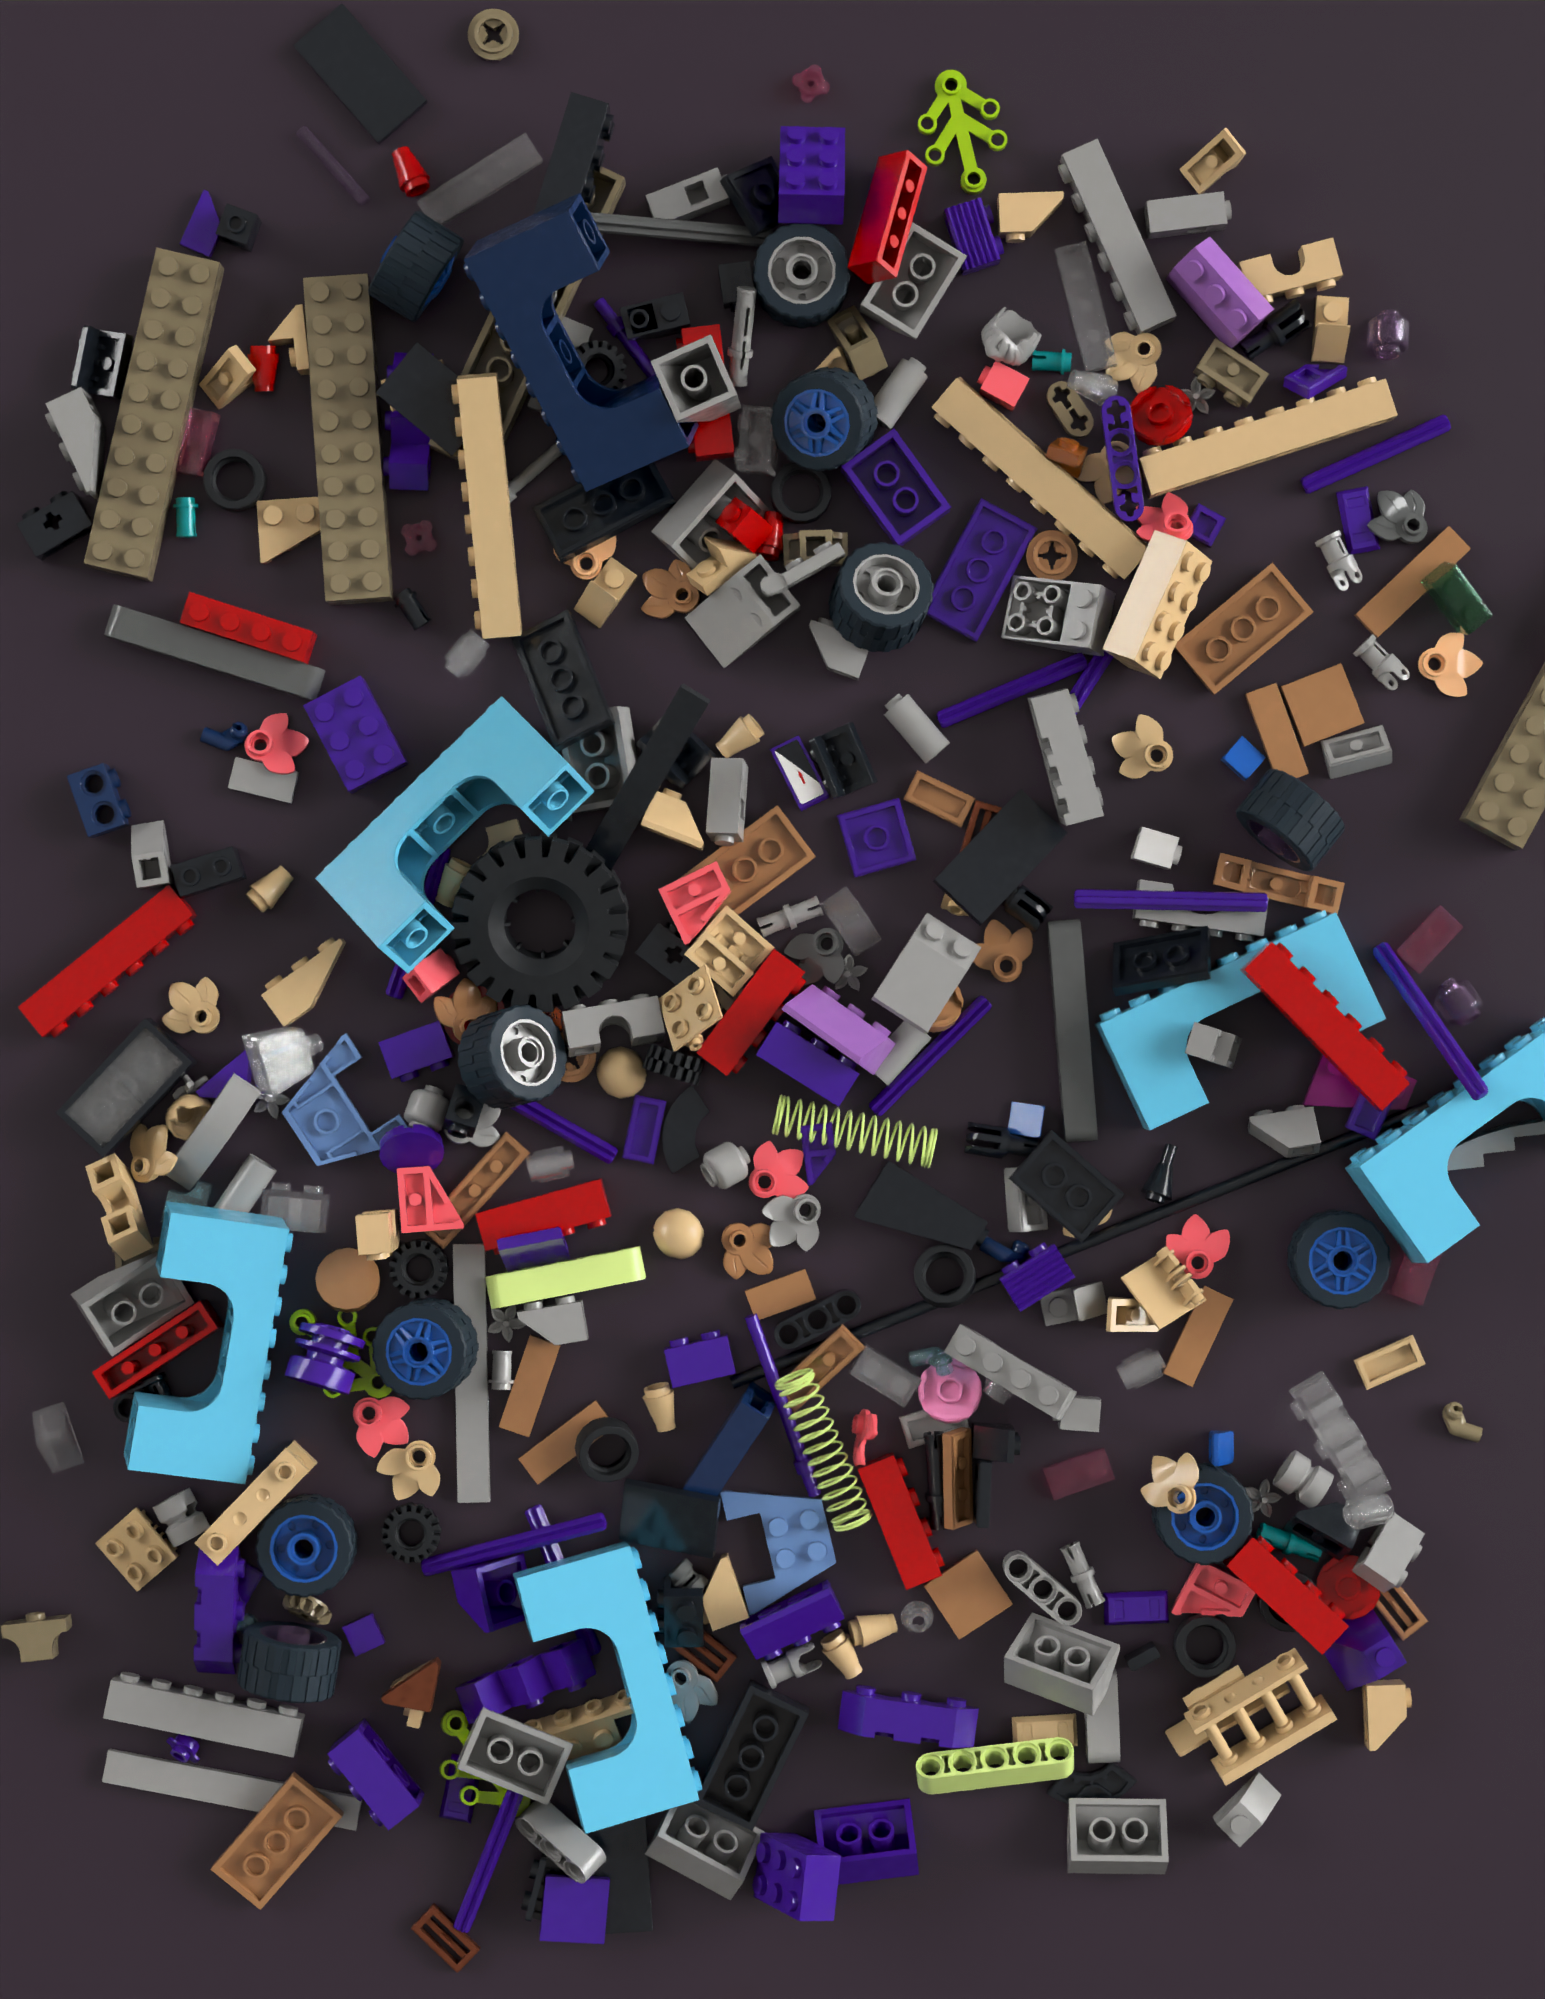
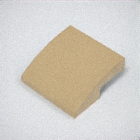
(729, 950)

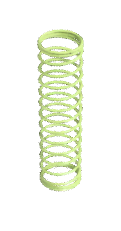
(926, 1157)
(795, 1386)

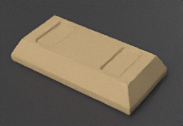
(1389, 1362)
(1045, 1726)

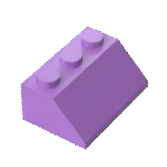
(1219, 293)
(841, 1026)

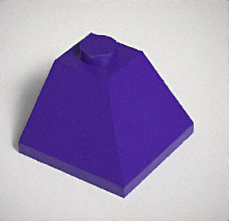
(490, 1592)
(1364, 1652)

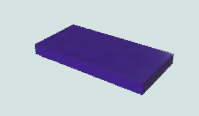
(979, 569)

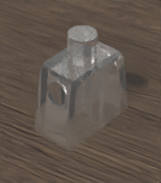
(280, 1057)

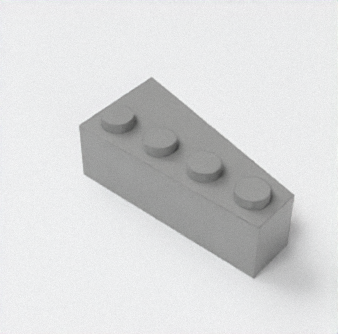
(1065, 756)

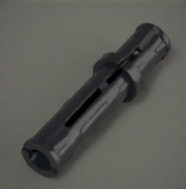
(934, 1466)

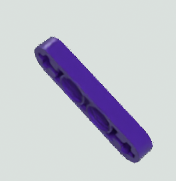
(1118, 459)

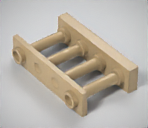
(256, 1502)
(1271, 1740)

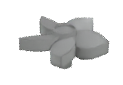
(1198, 396)
(850, 974)
(190, 1087)
(271, 1103)
(505, 1322)
(1261, 1498)

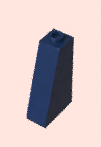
(732, 1441)

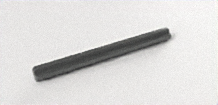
(677, 229)

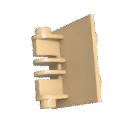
(690, 1010)
(1163, 1288)
(137, 1548)

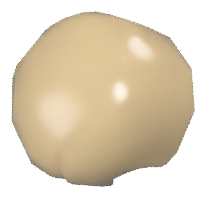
(621, 1072)
(186, 1114)
(678, 1233)

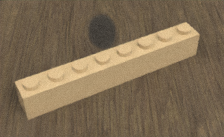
(1266, 438)
(1040, 477)
(489, 505)

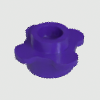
(184, 1748)

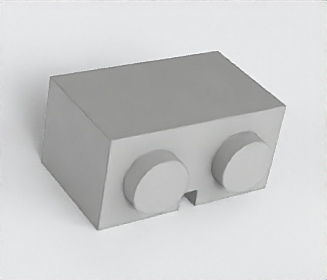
(1391, 1551)

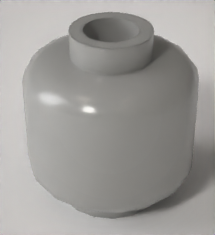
(427, 1108)
(725, 1165)

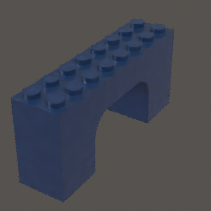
(596, 426)

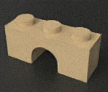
(1318, 269)
(125, 1220)
(377, 1233)

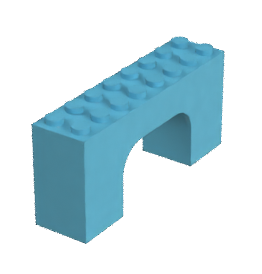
(385, 867)
(1152, 1035)
(1408, 1170)
(215, 1430)
(651, 1763)

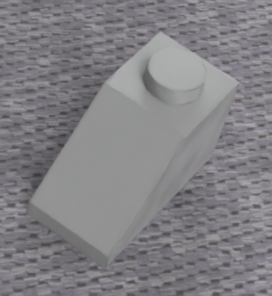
(1247, 1809)

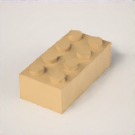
(1157, 604)

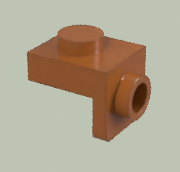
(1068, 455)

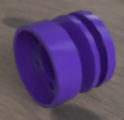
(325, 1357)

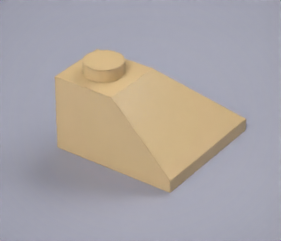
(672, 819)

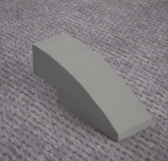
(1213, 1045)

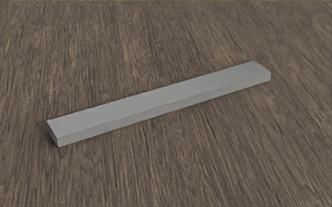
(473, 1392)
(209, 1784)

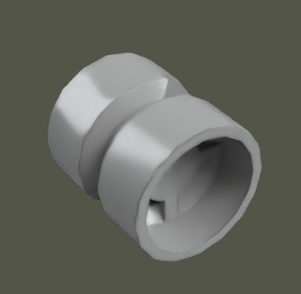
(1306, 1481)
(181, 1517)

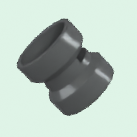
(683, 1573)

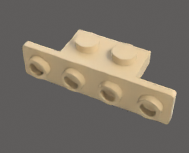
(587, 1726)
(1182, 1735)

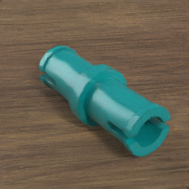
(1288, 1542)

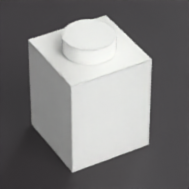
(1156, 848)

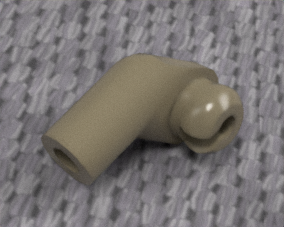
(1457, 1425)

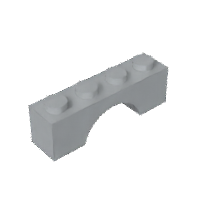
(1244, 924)
(1010, 1372)

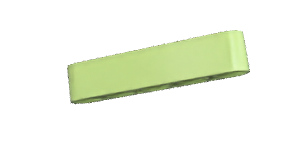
(565, 1277)
(983, 1776)

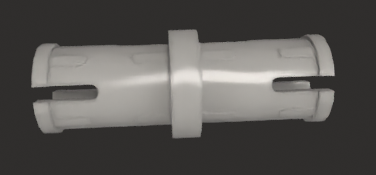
(789, 916)
(1082, 1574)

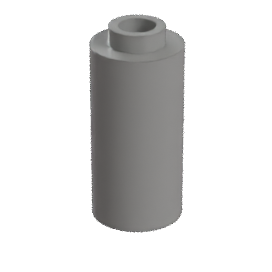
(899, 391)
(915, 727)
(908, 1044)
(246, 1185)

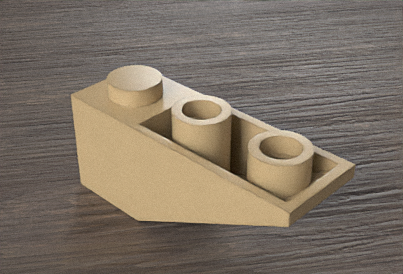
(300, 990)

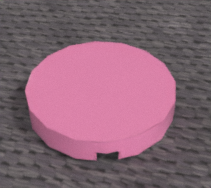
(950, 1396)

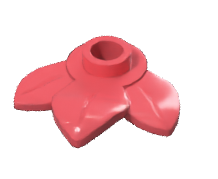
(1169, 519)
(281, 744)
(780, 1168)
(1198, 1241)
(384, 1426)
(865, 1428)

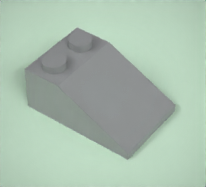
(926, 973)
(130, 1303)

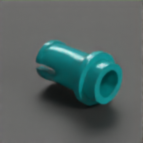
(1052, 361)
(185, 517)

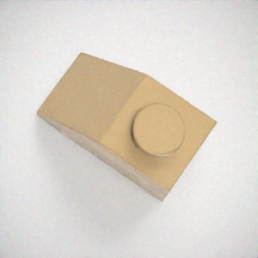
(1024, 213)
(723, 1597)
(1383, 1710)

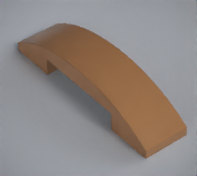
(1278, 884)

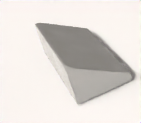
(1356, 752)
(1022, 1211)

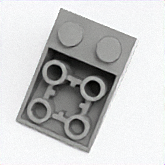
(83, 437)
(740, 614)
(1059, 614)

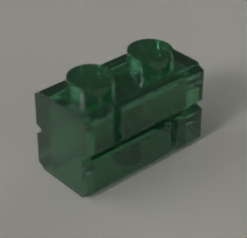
(1456, 598)

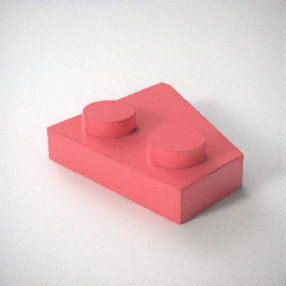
(695, 899)
(424, 1202)
(1213, 1592)

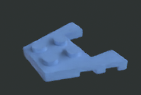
(326, 1116)
(795, 1539)

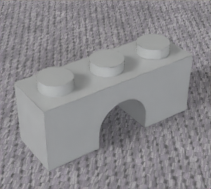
(638, 1016)

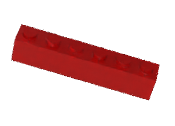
(108, 961)
(1325, 1026)

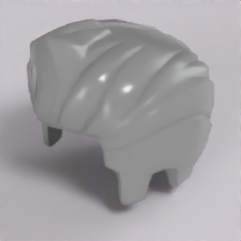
(1009, 338)

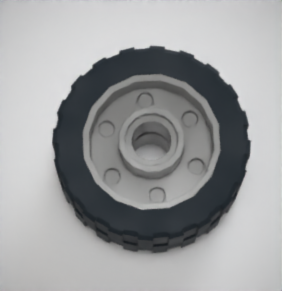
(797, 300)
(880, 597)
(512, 1057)

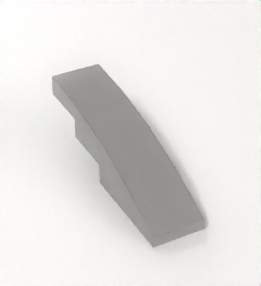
(1498, 1139)

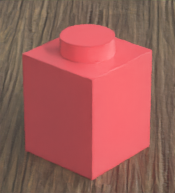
(1002, 385)
(431, 975)

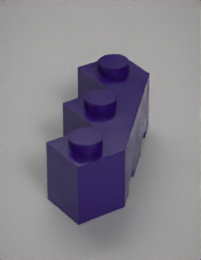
(409, 453)
(218, 1613)
(528, 1680)
(908, 1718)

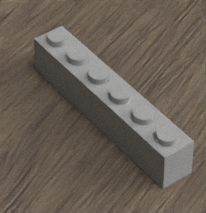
(1117, 238)
(204, 1715)

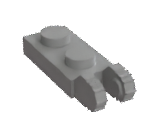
(800, 570)

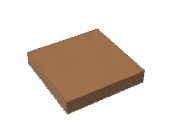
(1322, 705)
(968, 1594)

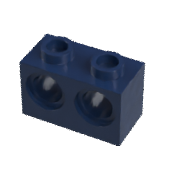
(91, 803)

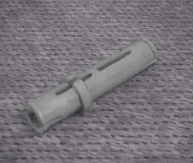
(742, 335)

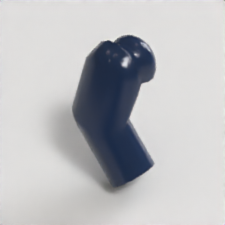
(227, 739)
(1003, 1253)

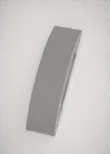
(213, 1131)

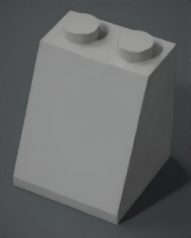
(696, 382)

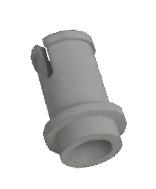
(501, 1370)

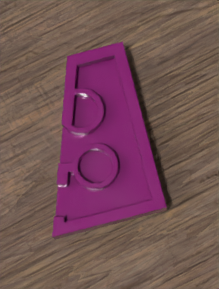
(1334, 1090)

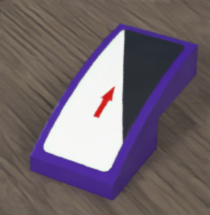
(799, 773)

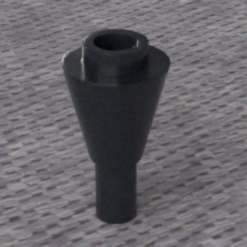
(1160, 1182)

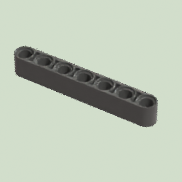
(214, 652)
(1072, 1030)

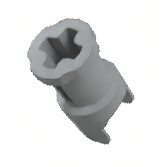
(1339, 560)
(1381, 663)
(789, 1665)

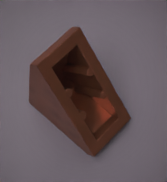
(417, 1689)

